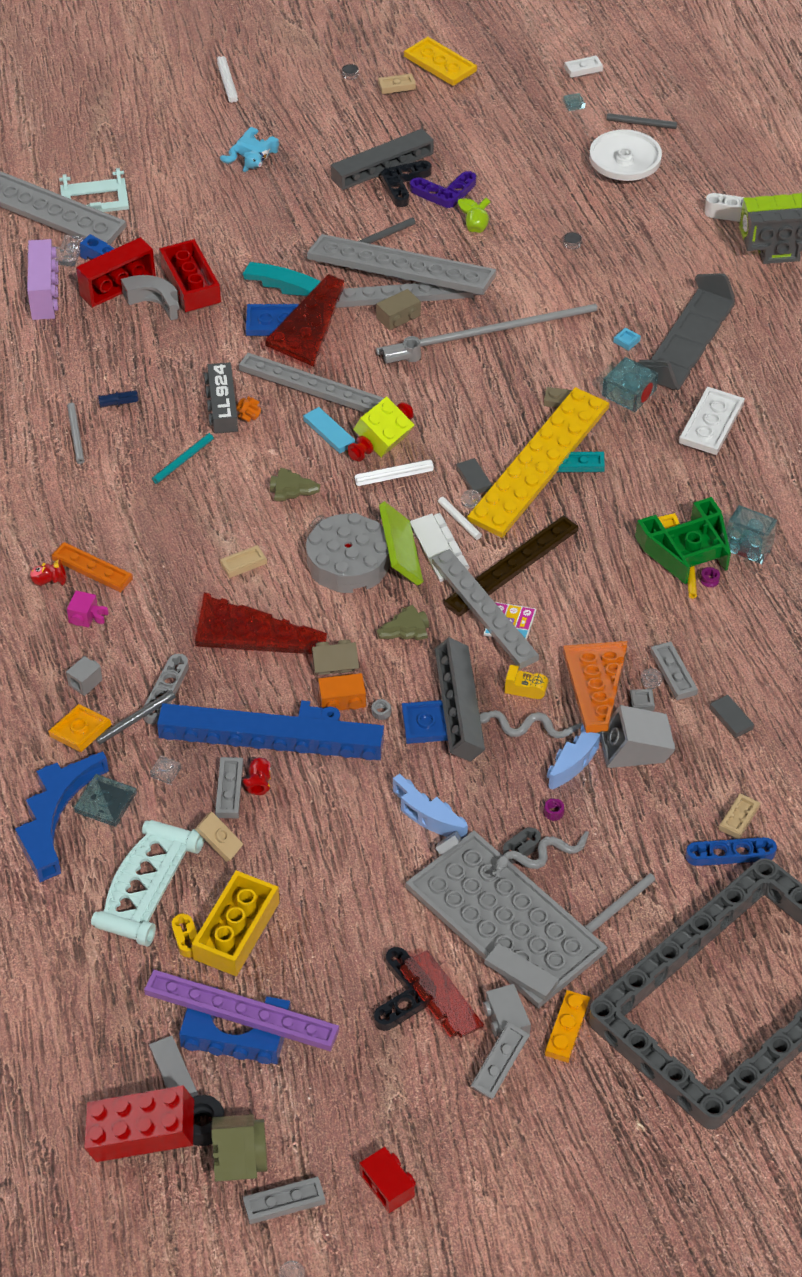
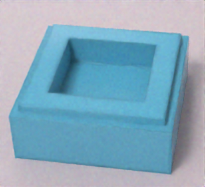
(627, 339)

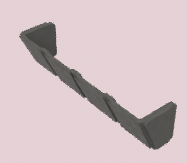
(692, 330)

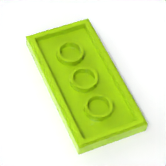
(400, 543)

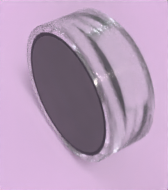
(350, 71)
(572, 240)

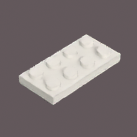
(711, 420)

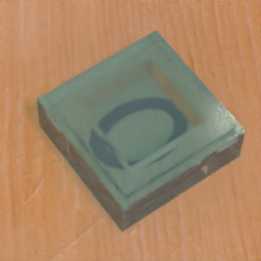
(574, 102)

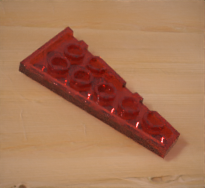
(308, 324)
(251, 629)

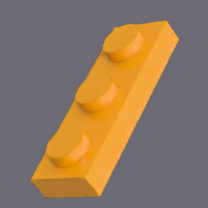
(567, 1026)

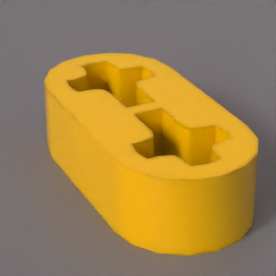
(181, 936)

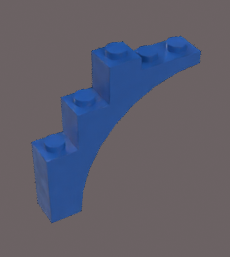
(45, 810)

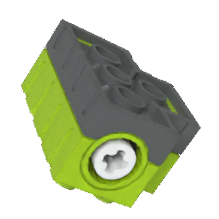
(773, 227)

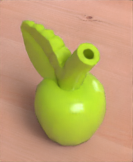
(476, 217)

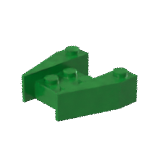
(686, 543)

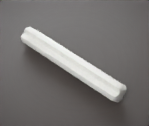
(227, 79)
(394, 472)

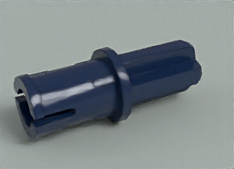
(118, 398)

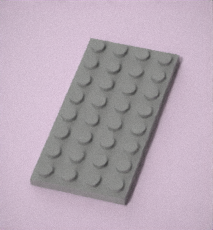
(504, 911)

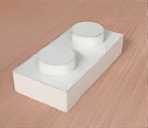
(583, 66)

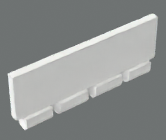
(436, 538)

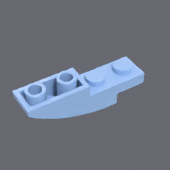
(573, 758)
(429, 814)

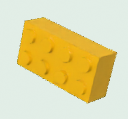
(235, 923)

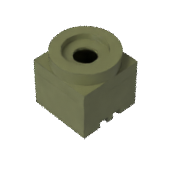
(238, 1147)

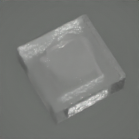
(165, 769)

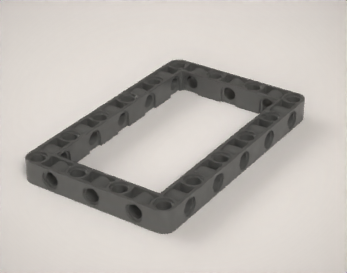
(656, 969)

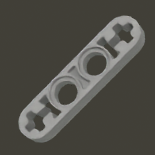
(162, 687)

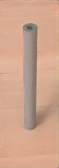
(75, 433)
(620, 903)

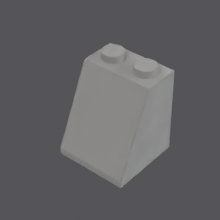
(637, 738)

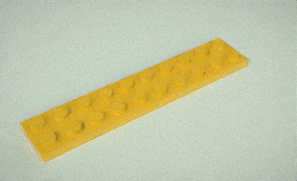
(538, 462)

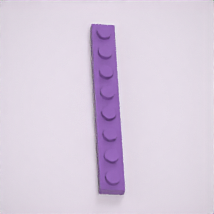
(242, 1010)

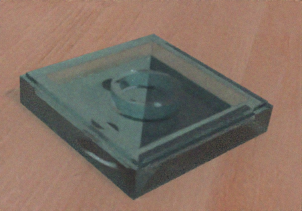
(105, 800)

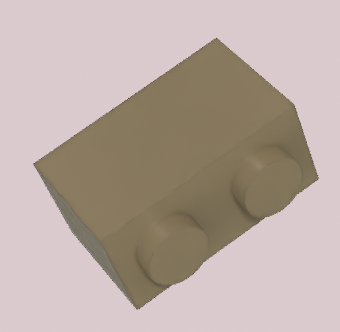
(398, 309)
(335, 658)

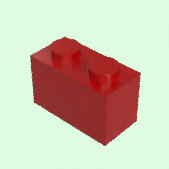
(387, 1179)

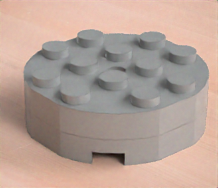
(347, 552)

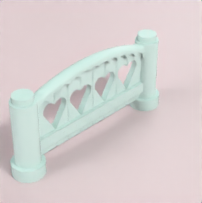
(135, 922)

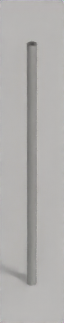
(503, 326)

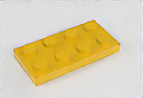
(440, 61)

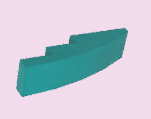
(287, 280)

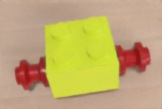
(381, 429)

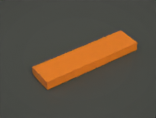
(92, 567)

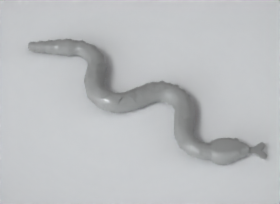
(485, 717)
(542, 851)

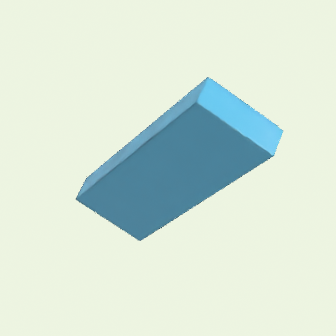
(328, 429)

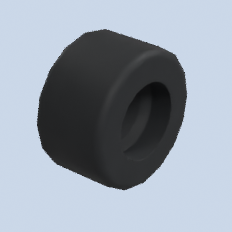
(206, 1106)

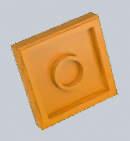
(79, 728)

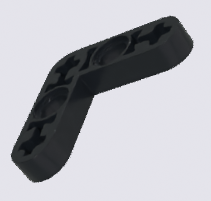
(395, 177)
(409, 995)

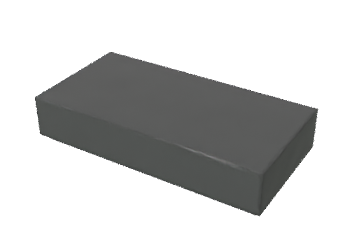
(473, 475)
(731, 716)

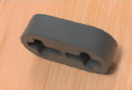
(519, 842)

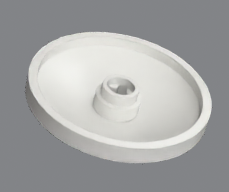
(625, 155)

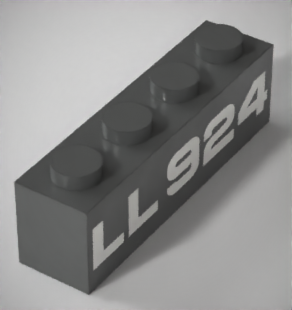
(222, 398)

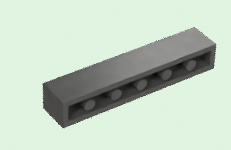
(372, 161)
(459, 699)

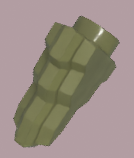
(291, 485)
(405, 625)

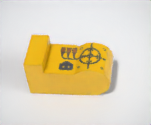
(525, 683)

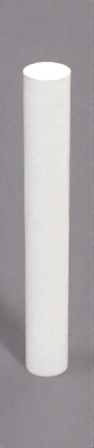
(459, 518)

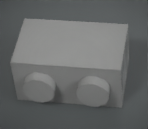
(503, 1006)

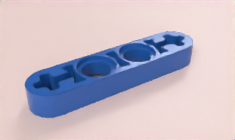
(730, 847)

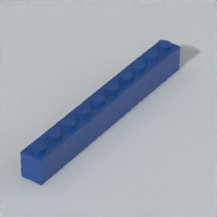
(271, 731)

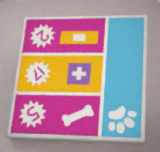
(520, 616)

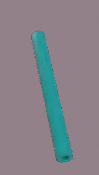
(182, 458)

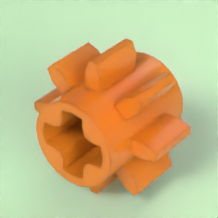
(248, 409)

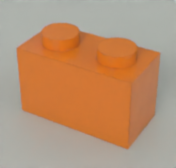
(342, 692)

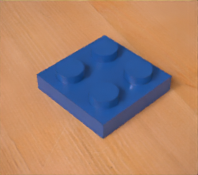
(424, 722)

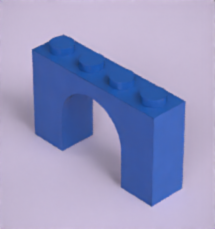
(201, 1034)

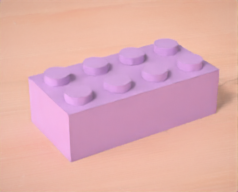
(42, 279)

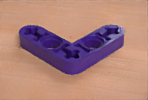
(447, 196)

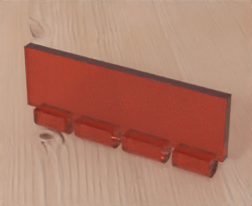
(446, 998)

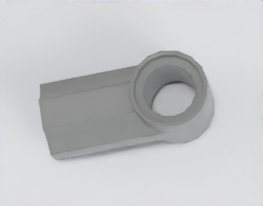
(408, 350)

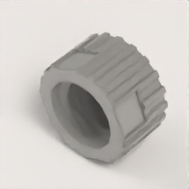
(381, 703)

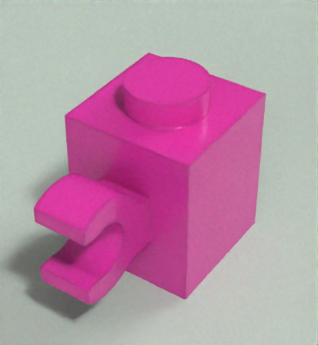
(84, 608)

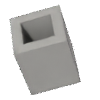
(84, 675)

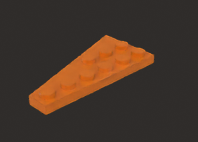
(595, 680)

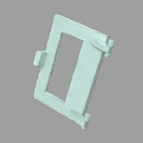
(93, 187)

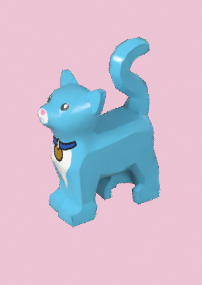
(251, 149)

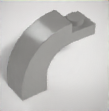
(153, 289)

